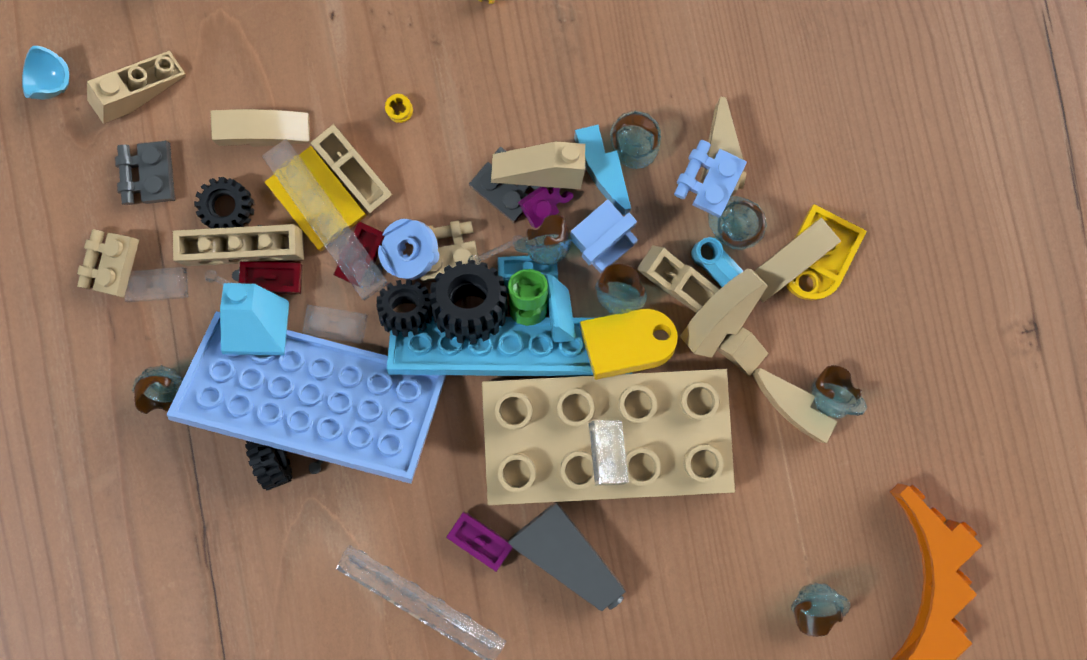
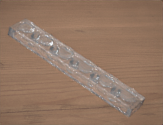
(325, 219)
(420, 604)

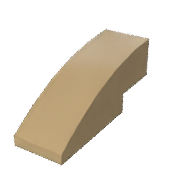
(259, 127)
(351, 168)
(796, 257)
(676, 278)
(723, 313)
(795, 406)

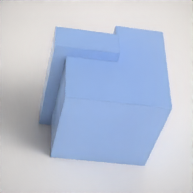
(604, 236)

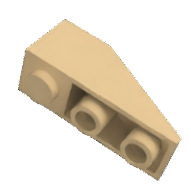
(132, 86)

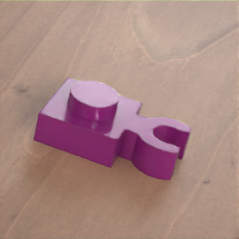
(542, 204)

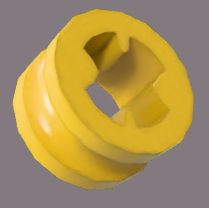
(403, 117)

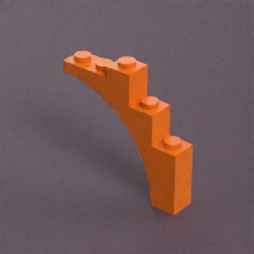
(945, 587)

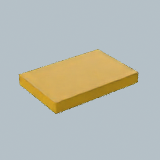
(330, 184)

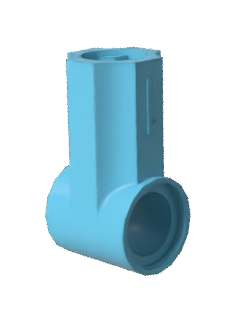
(721, 266)

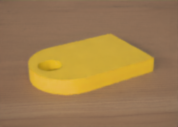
(831, 268)
(627, 343)

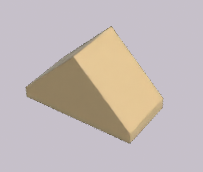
(743, 350)

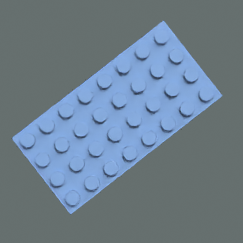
(312, 402)

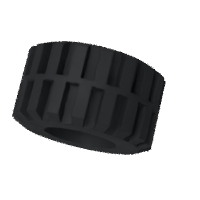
(469, 281)

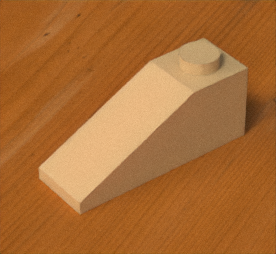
(724, 137)
(541, 165)

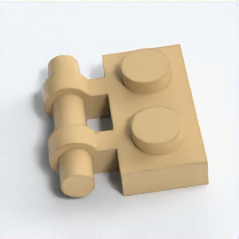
(453, 253)
(114, 266)

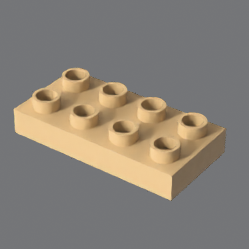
(671, 432)

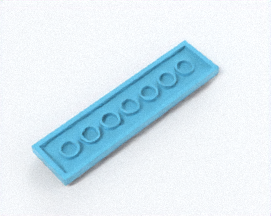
(511, 352)

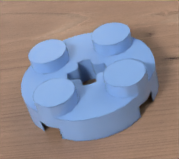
(424, 253)

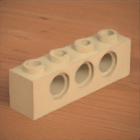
(238, 244)

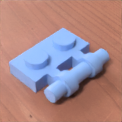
(719, 182)

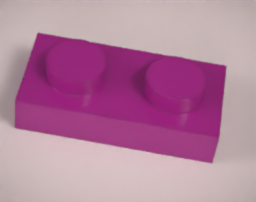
(479, 541)

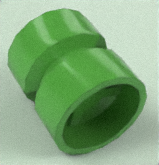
(528, 297)

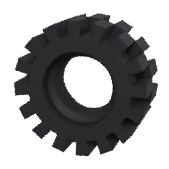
(213, 192)
(406, 321)
(269, 465)

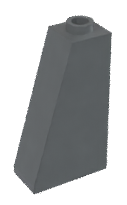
(565, 554)

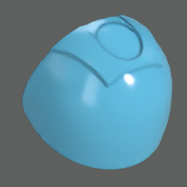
(44, 74)

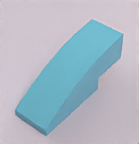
(604, 168)

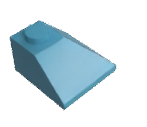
(252, 320)

